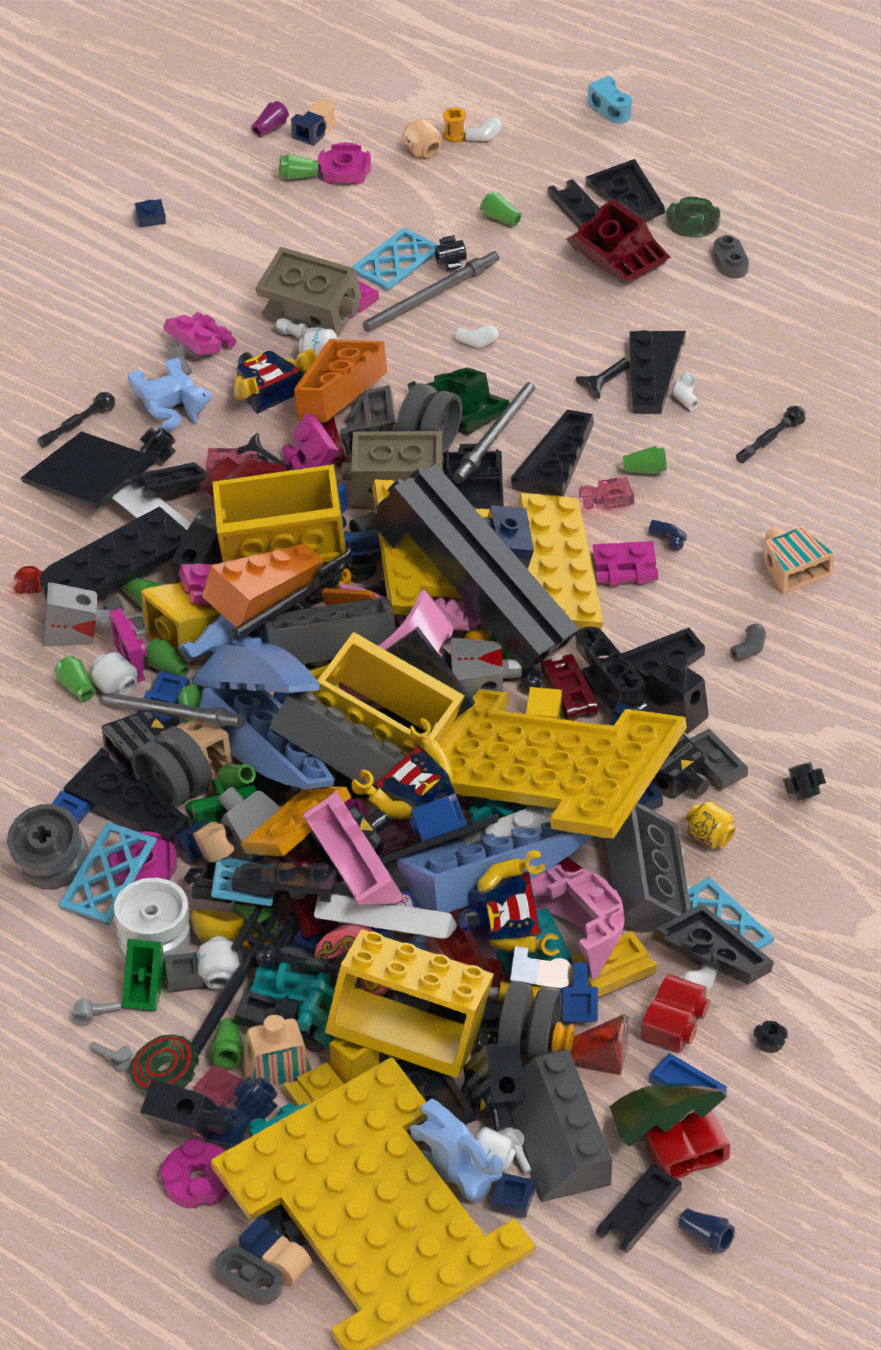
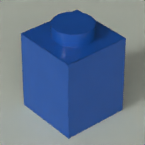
(437, 817)

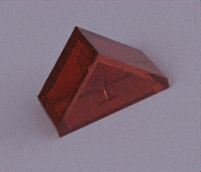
(463, 947)
(602, 1046)

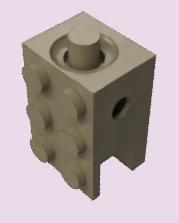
(309, 290)
(389, 457)

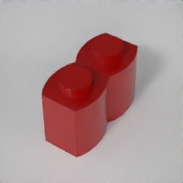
(674, 1013)
(689, 1145)

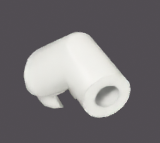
(485, 132)
(479, 337)
(683, 391)

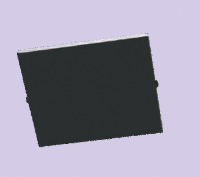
(88, 469)
(419, 845)

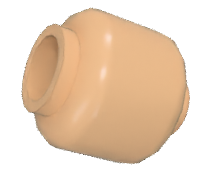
(422, 138)

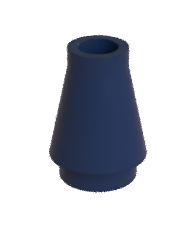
(709, 1230)

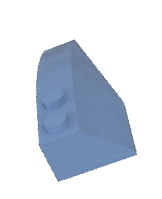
(255, 667)
(261, 746)
(447, 872)

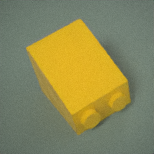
(173, 616)

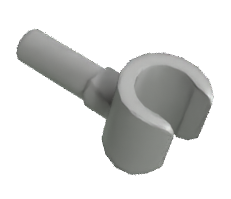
(174, 352)
(85, 1009)
(119, 1060)

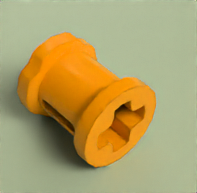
(454, 123)

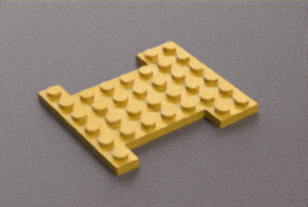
(558, 562)
(573, 767)
(370, 1205)

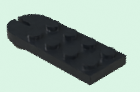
(118, 555)

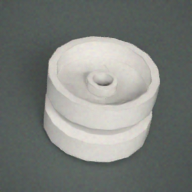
(153, 912)

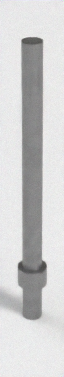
(472, 268)
(472, 460)
(214, 716)

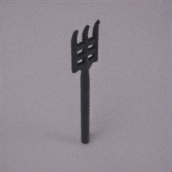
(326, 577)
(247, 961)

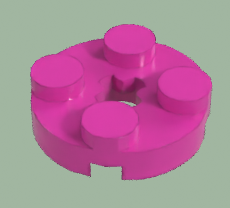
(335, 171)
(161, 860)
(177, 1171)

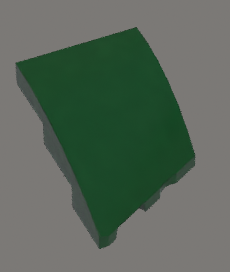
(473, 389)
(661, 1105)

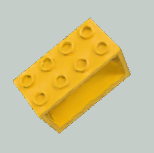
(279, 513)
(391, 685)
(401, 1028)

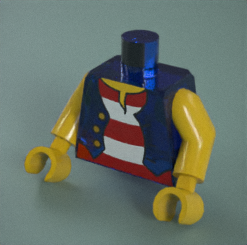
(269, 378)
(414, 781)
(505, 907)

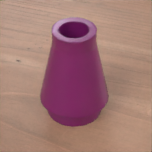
(272, 117)

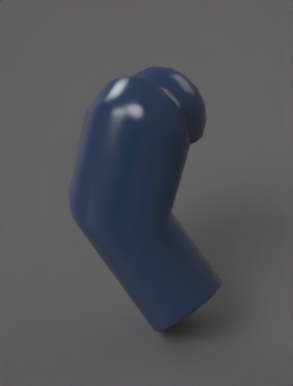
(668, 530)

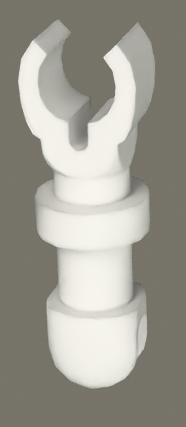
(286, 327)

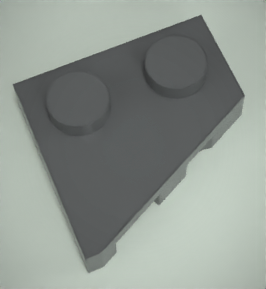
(372, 411)

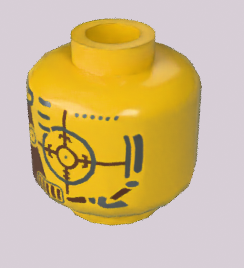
(710, 825)

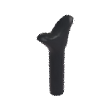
(596, 382)
(263, 455)

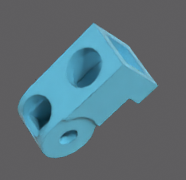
(610, 101)

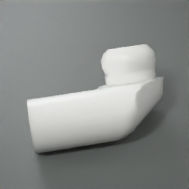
(704, 976)

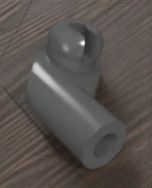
(753, 643)

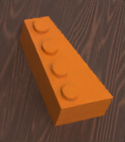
(339, 376)
(256, 582)

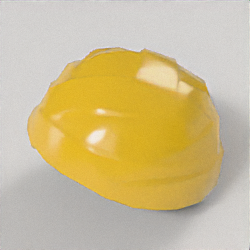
(216, 923)

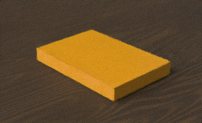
(288, 824)

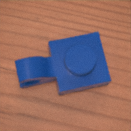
(580, 1001)

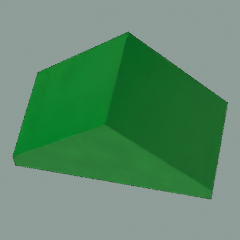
(143, 974)

